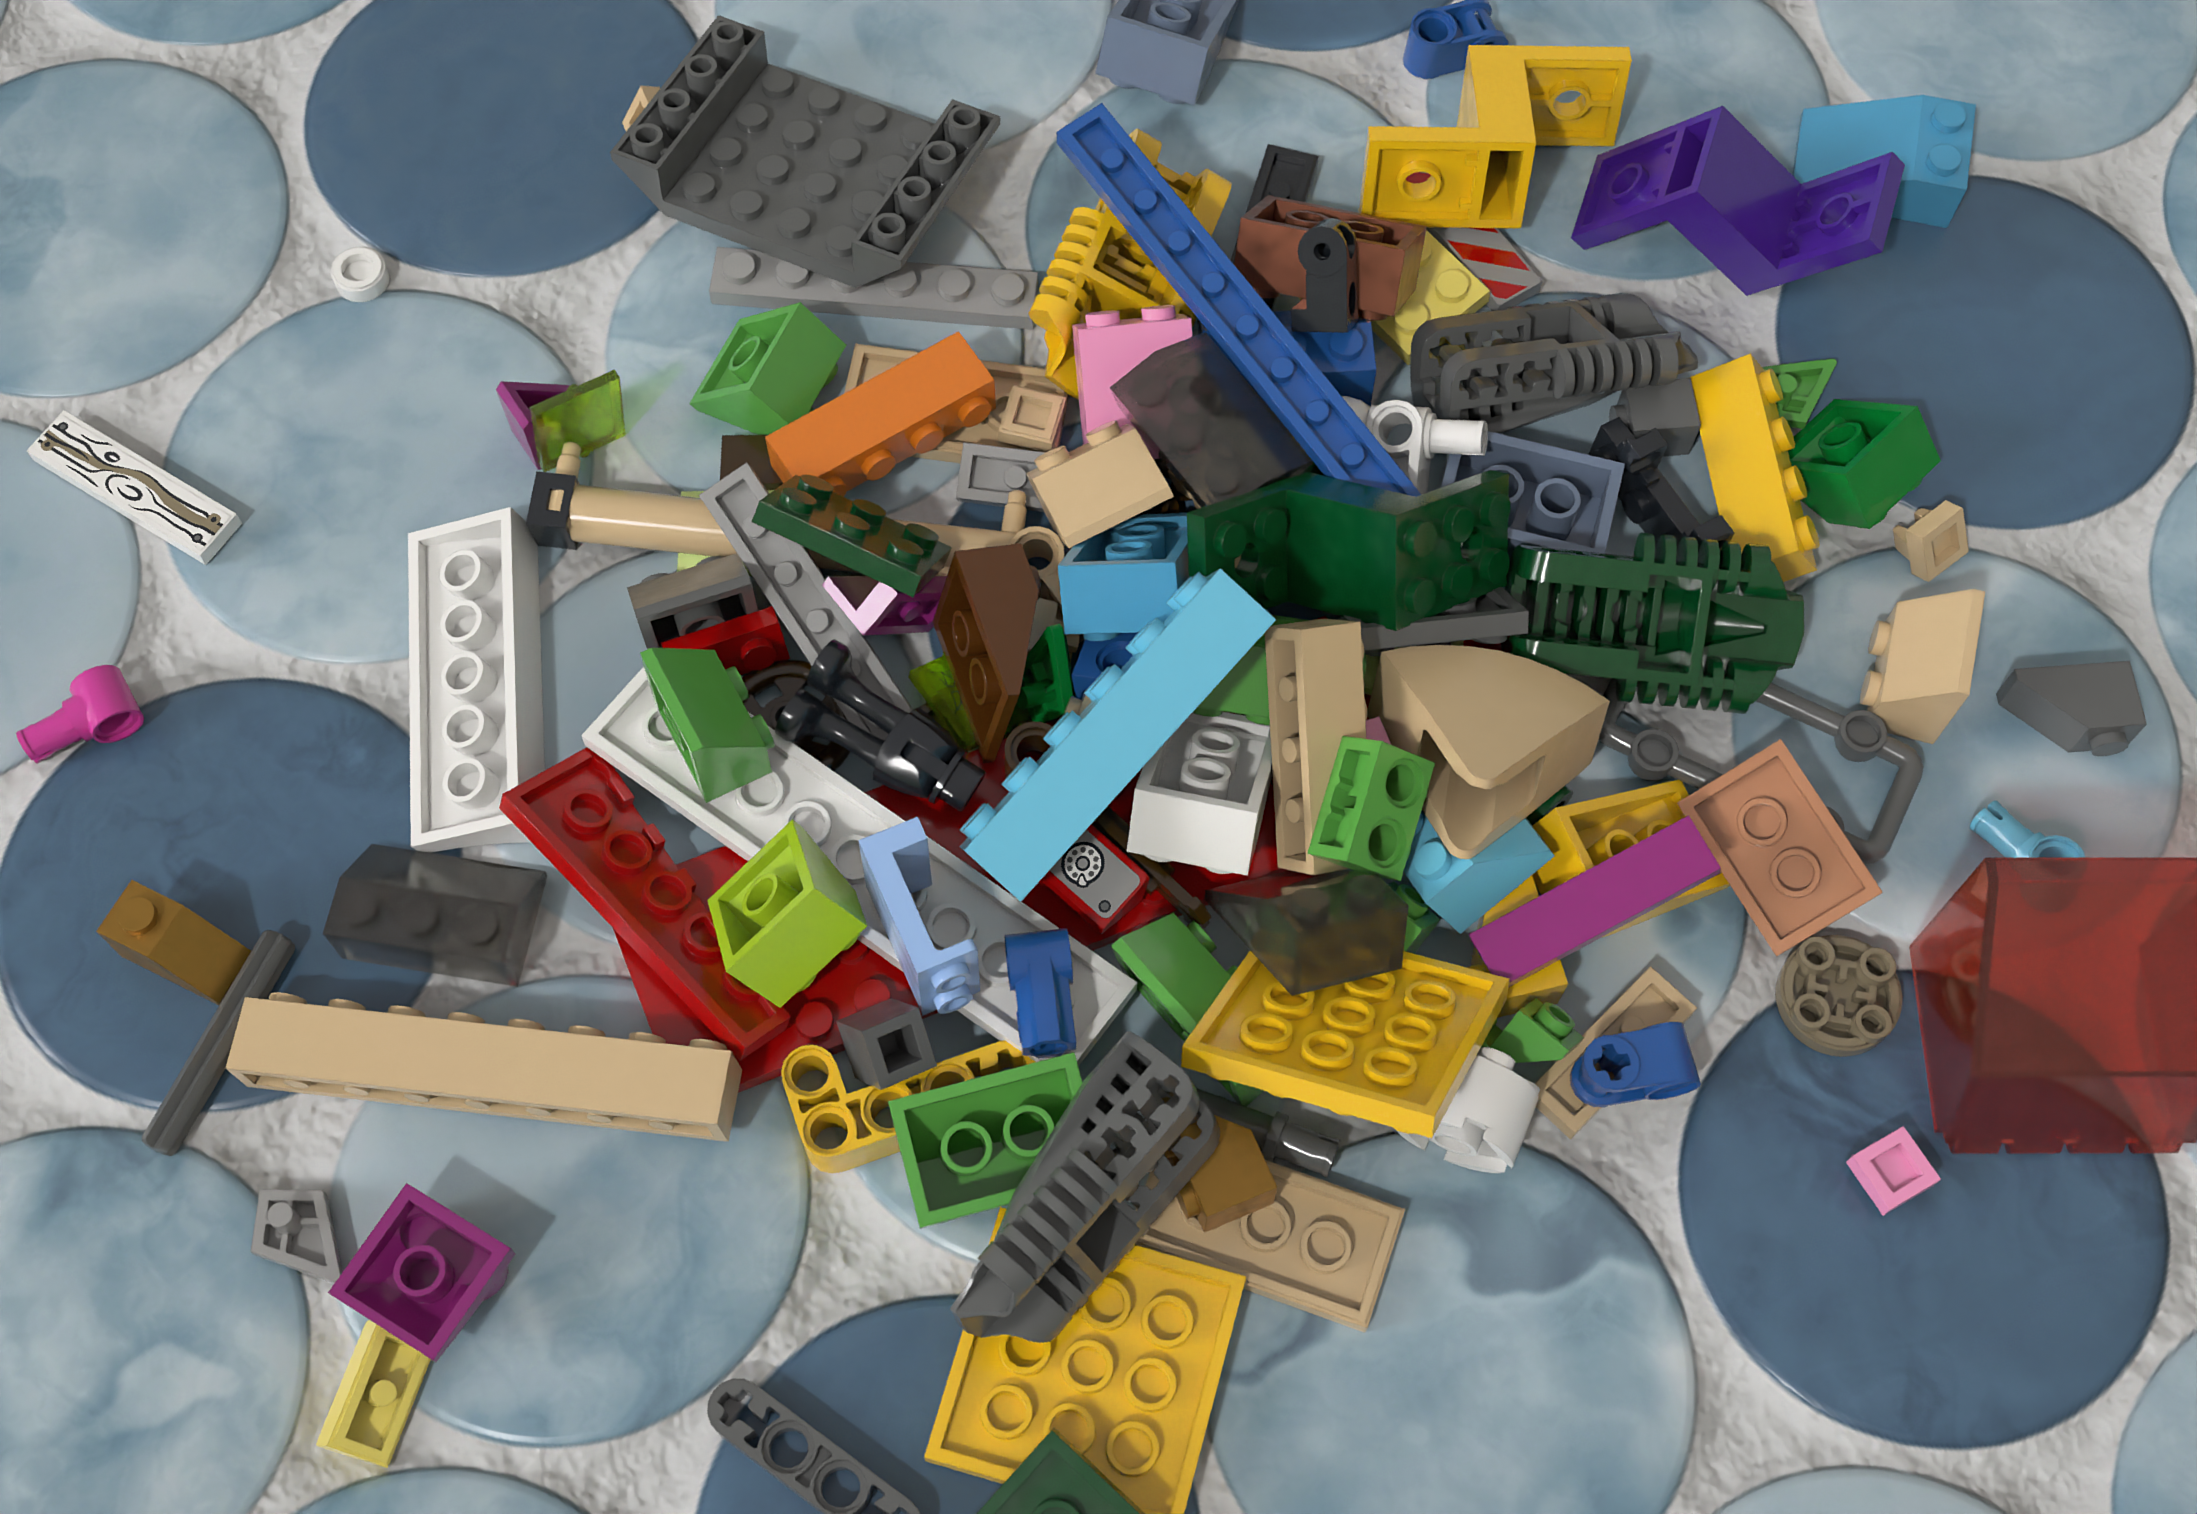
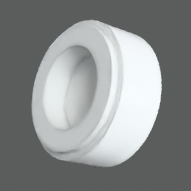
(360, 274)

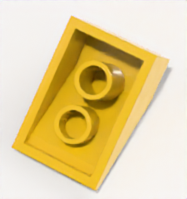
(1604, 826)

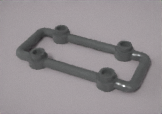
(1856, 736)

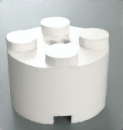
(1485, 1116)

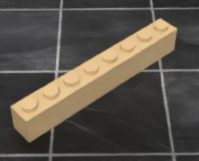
(486, 1066)

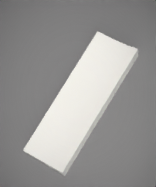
(472, 678)

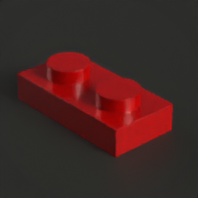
(743, 642)

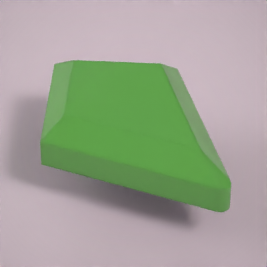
(1801, 388)

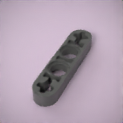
(820, 1462)

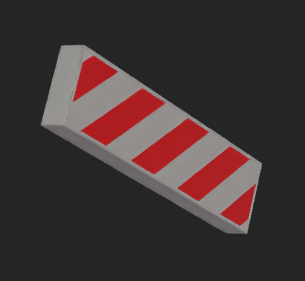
(1489, 259)

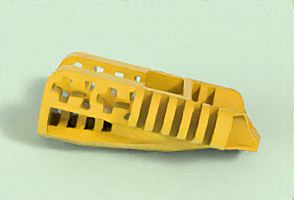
(1108, 271)

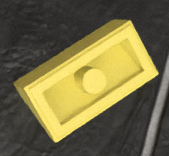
(374, 1397)

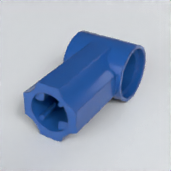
(1041, 976)

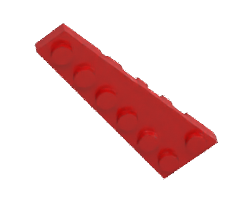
(600, 843)

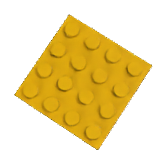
(1362, 1048)
(1118, 1382)

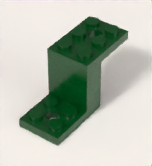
(1358, 545)

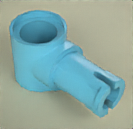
(2016, 840)

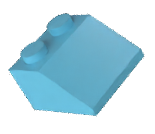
(1470, 887)

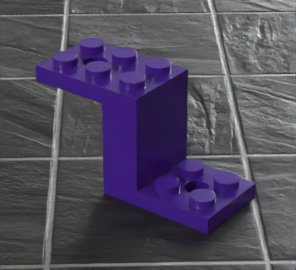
(1739, 202)

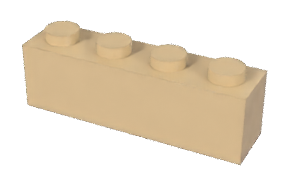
(1312, 704)

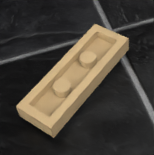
(1644, 1004)

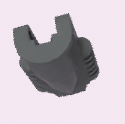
(1547, 361)
(1069, 1209)

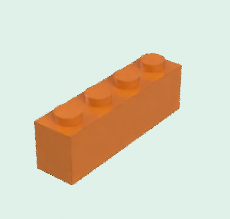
(887, 418)

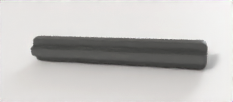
(212, 1050)

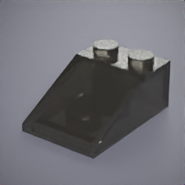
(1316, 926)

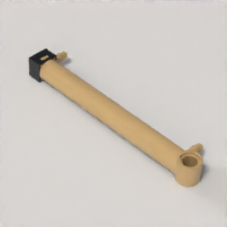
(571, 513)

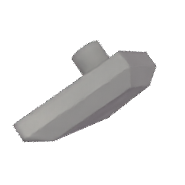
(297, 1232)

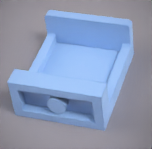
(894, 868)

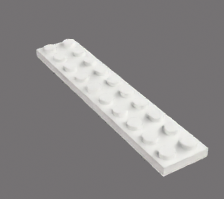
(836, 816)

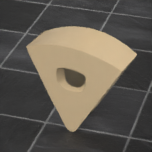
(1493, 726)

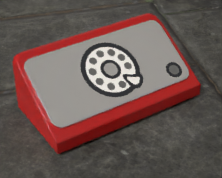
(1097, 880)

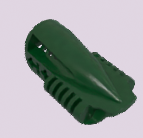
(1707, 619)

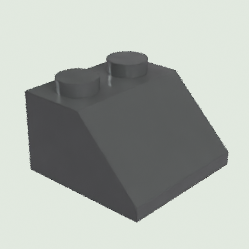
(692, 599)

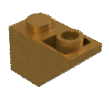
(1231, 1179)

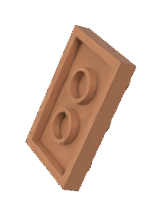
(1780, 848)

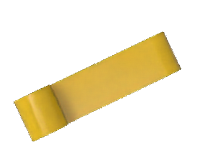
(857, 1110)

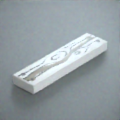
(134, 487)

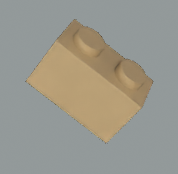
(1097, 483)
(1923, 663)

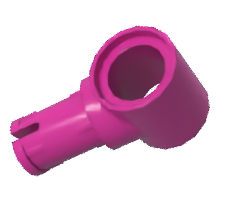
(98, 709)

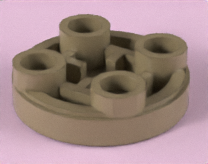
(1839, 995)

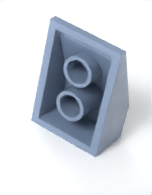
(1164, 45)

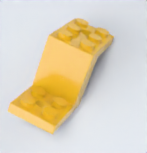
(1503, 113)

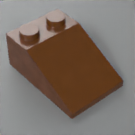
(986, 634)

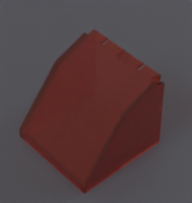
(2063, 1006)

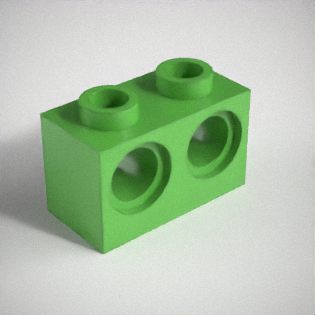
(1371, 807)

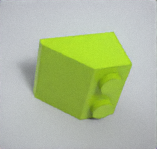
(785, 916)

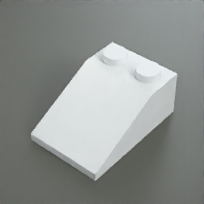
(1204, 794)

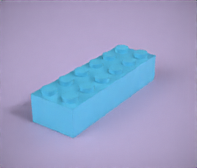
(1117, 733)

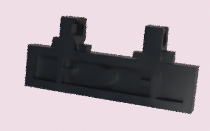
(1646, 492)

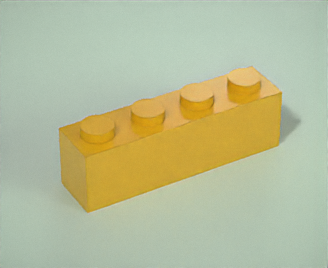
(1751, 463)

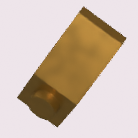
(173, 942)

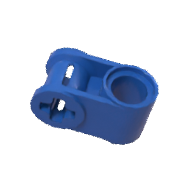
(1442, 34)
(1645, 1064)

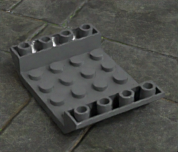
(795, 160)

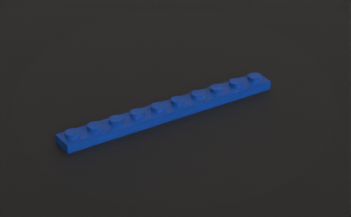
(1227, 304)

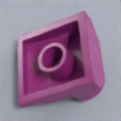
(423, 1272)

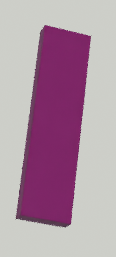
(1596, 902)

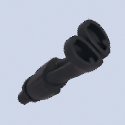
(913, 758)

